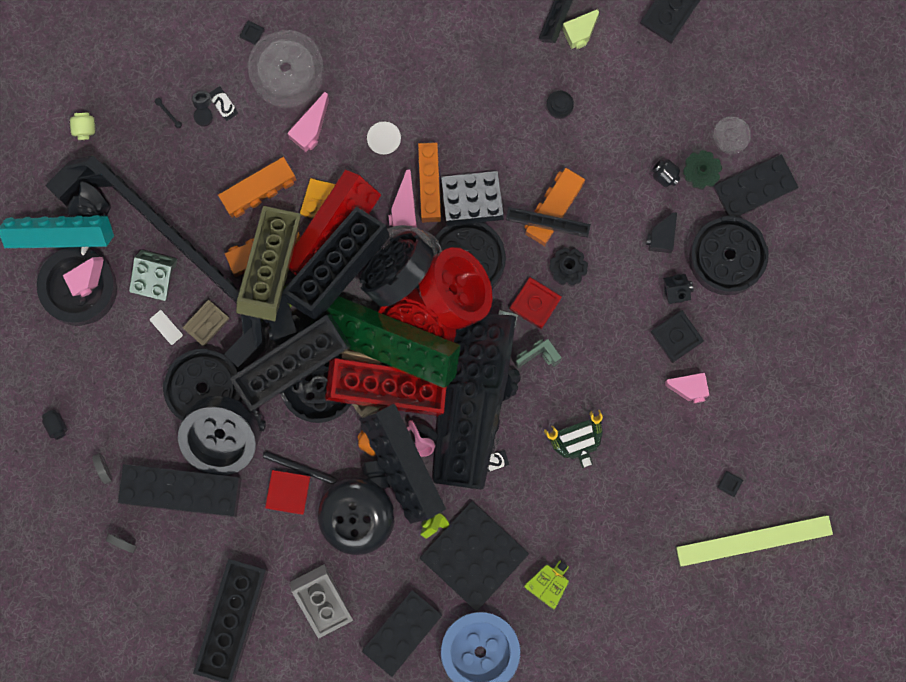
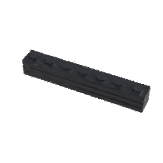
(548, 222)

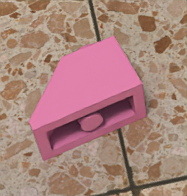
(84, 277)
(690, 387)

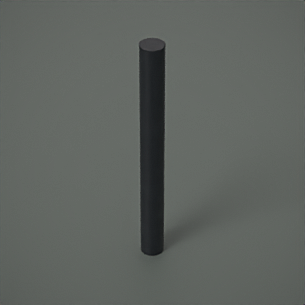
(300, 468)

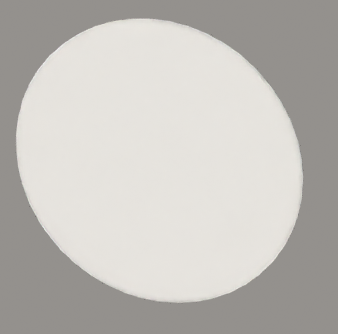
(383, 137)

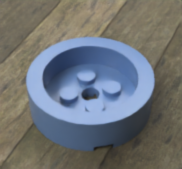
(485, 631)

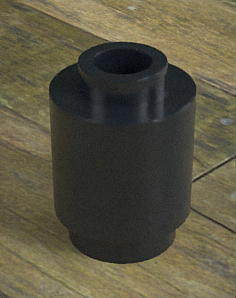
(54, 424)

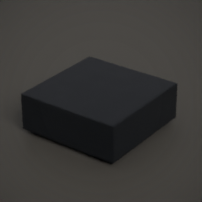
(252, 32)
(426, 431)
(730, 484)

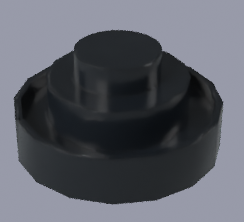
(560, 104)

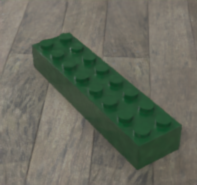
(396, 342)

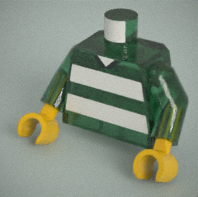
(578, 440)

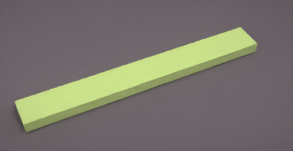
(754, 541)

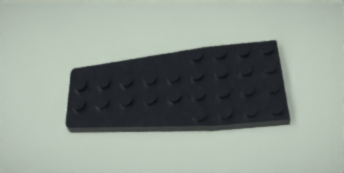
(474, 402)

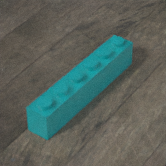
(56, 232)

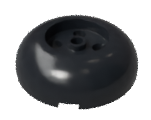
(313, 410)
(370, 501)

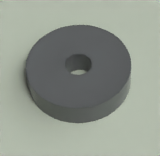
(102, 468)
(121, 543)

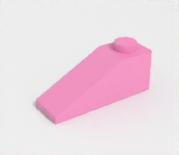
(308, 128)
(403, 208)

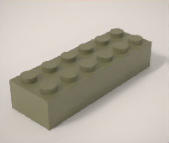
(268, 263)

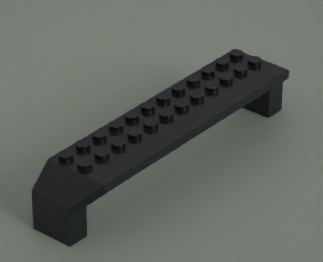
(90, 170)

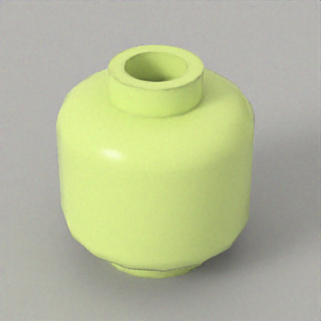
(82, 125)

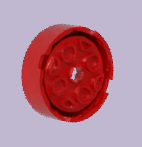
(469, 282)
(415, 313)

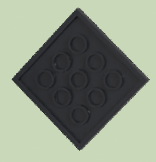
(474, 556)

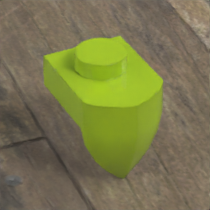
(431, 526)

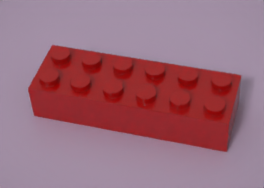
(347, 194)
(382, 386)

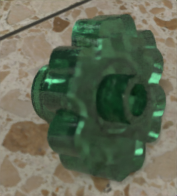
(704, 161)

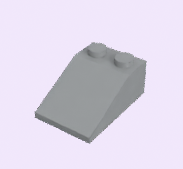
(321, 601)

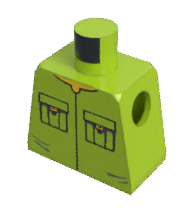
(549, 584)

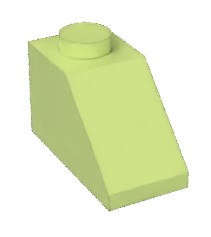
(580, 29)

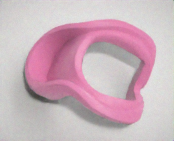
(424, 445)

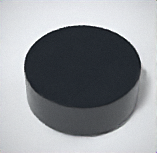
(201, 100)
(203, 117)

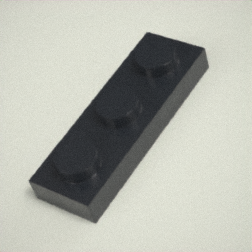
(555, 21)

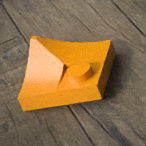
(315, 197)

